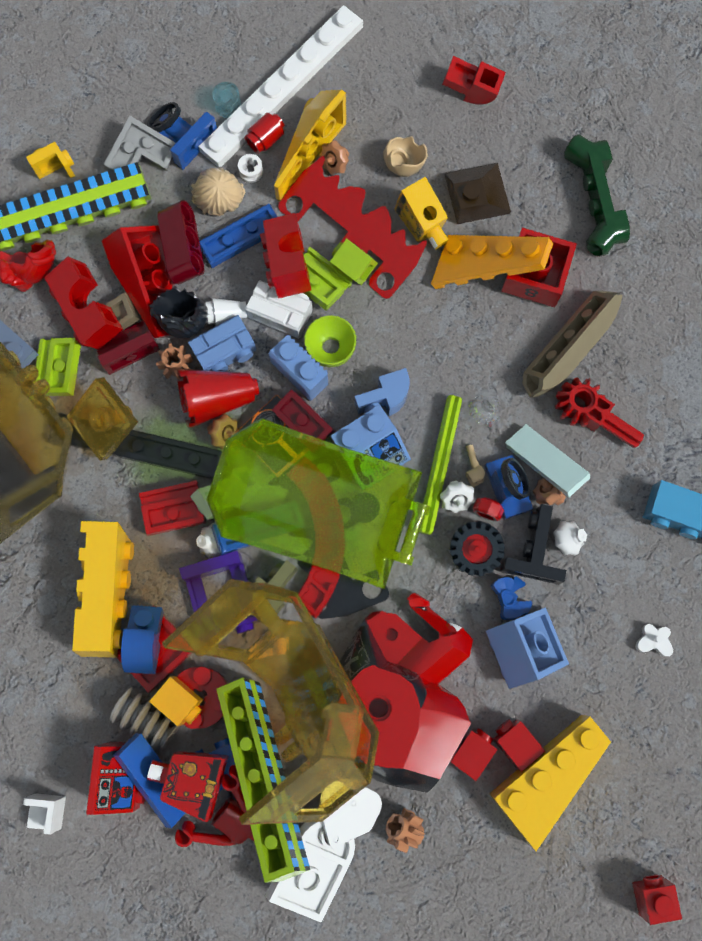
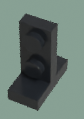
(535, 550)

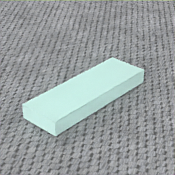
(547, 460)

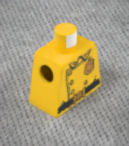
(422, 213)

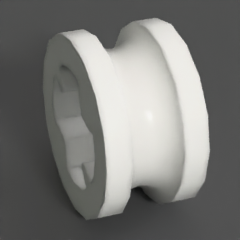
(250, 159)

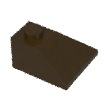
(477, 193)

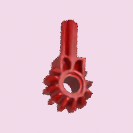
(596, 411)

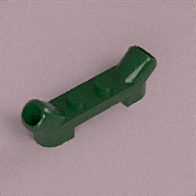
(611, 225)

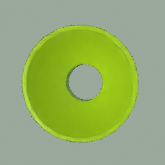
(330, 328)

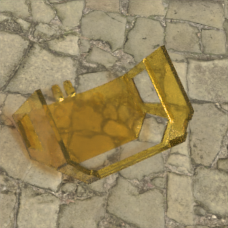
(312, 689)

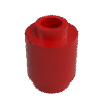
(264, 132)

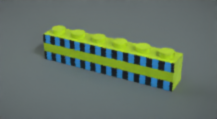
(72, 204)
(259, 772)

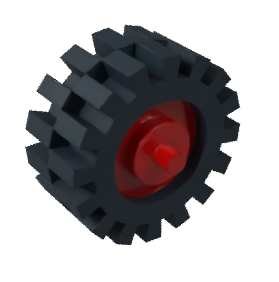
(477, 548)

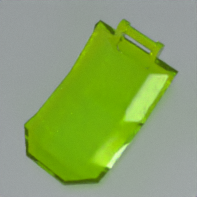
(315, 501)

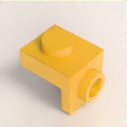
(49, 159)

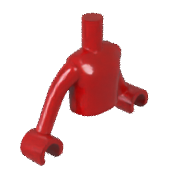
(225, 819)

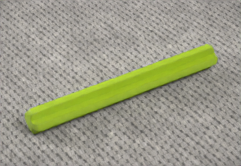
(440, 461)

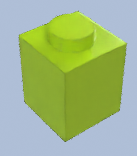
(353, 261)

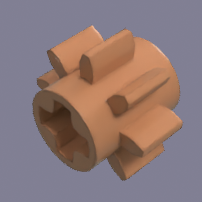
(174, 354)
(405, 830)

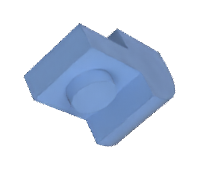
(391, 393)

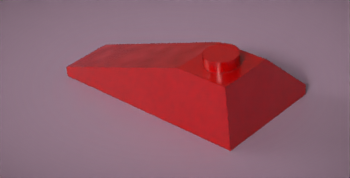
(141, 268)

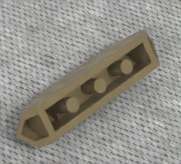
(572, 343)

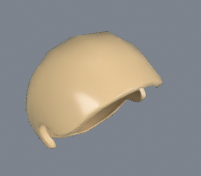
(404, 156)

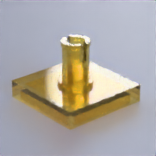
(102, 418)

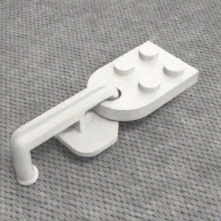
(329, 859)

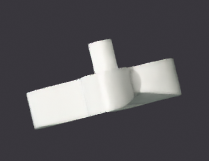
(655, 639)

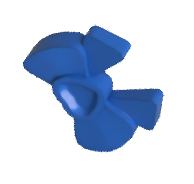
(510, 606)

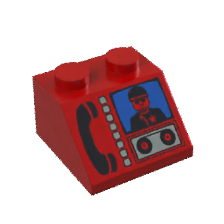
(110, 786)

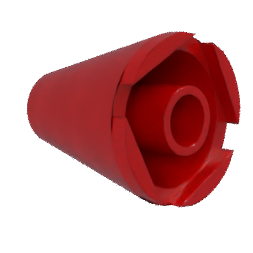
(214, 393)

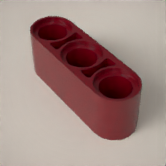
(180, 242)

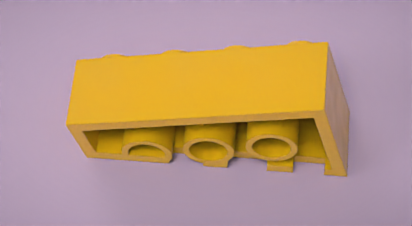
(102, 589)
(546, 787)

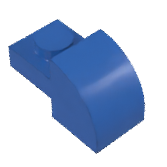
(141, 640)

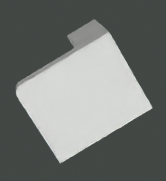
(45, 812)

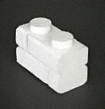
(283, 314)

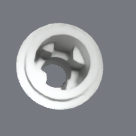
(222, 310)

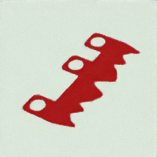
(367, 231)

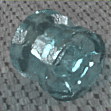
(223, 93)

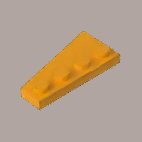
(487, 256)

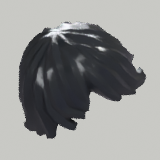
(179, 312)

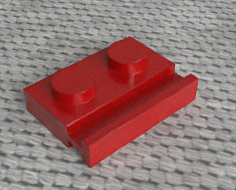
(170, 508)

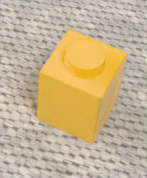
(177, 701)

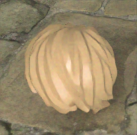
(217, 191)

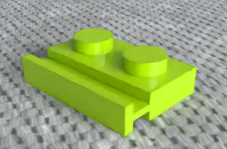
(326, 280)
(58, 364)

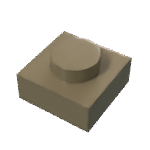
(124, 310)

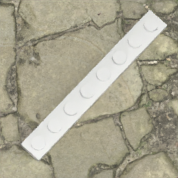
(282, 85)

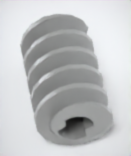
(142, 720)

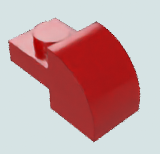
(477, 83)

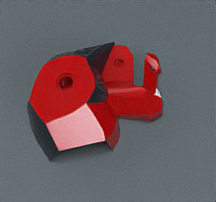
(421, 717)

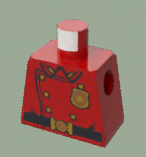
(190, 781)

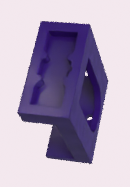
(195, 572)

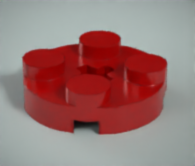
(204, 680)

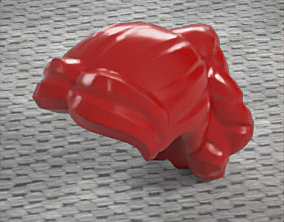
(27, 268)

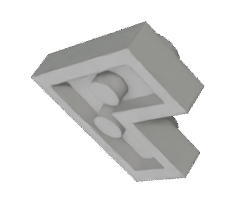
(138, 141)

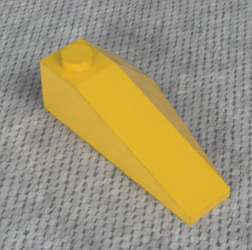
(318, 124)

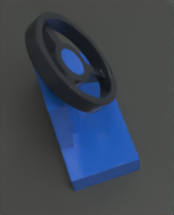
(183, 134)
(510, 486)

